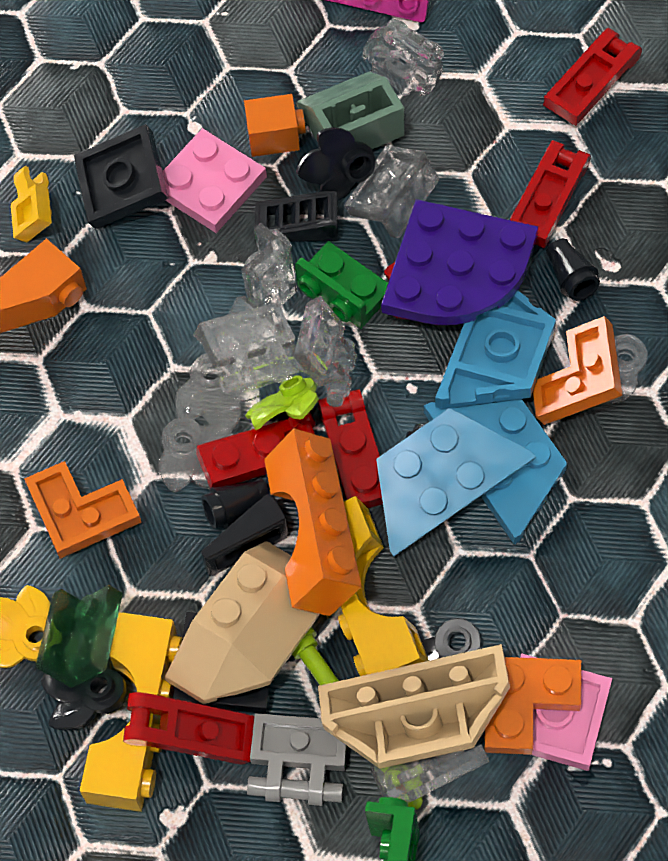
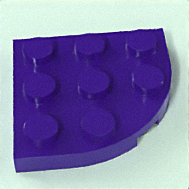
(456, 265)

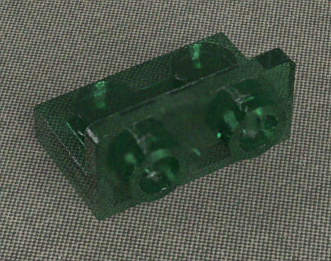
(79, 635)

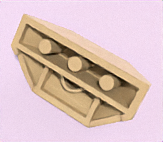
(241, 630)
(417, 707)

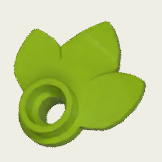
(295, 398)

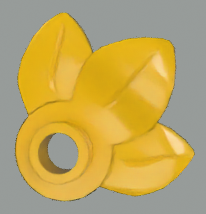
(18, 622)

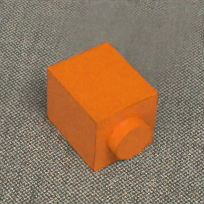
(273, 125)

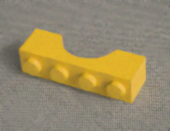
(380, 639)
(120, 772)

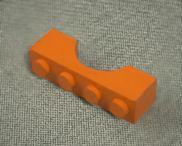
(323, 563)

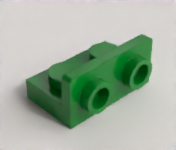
(343, 283)
(396, 826)

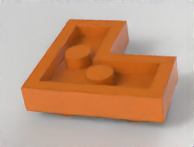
(589, 379)
(77, 520)
(533, 685)

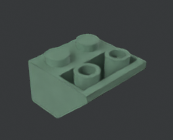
(360, 105)

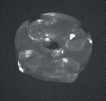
(398, 42)

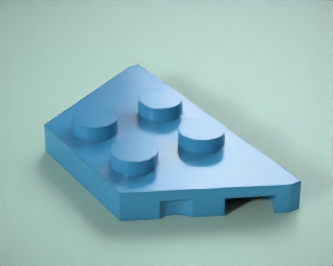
(497, 355)
(441, 473)
(526, 490)

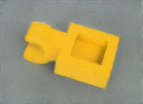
(32, 208)

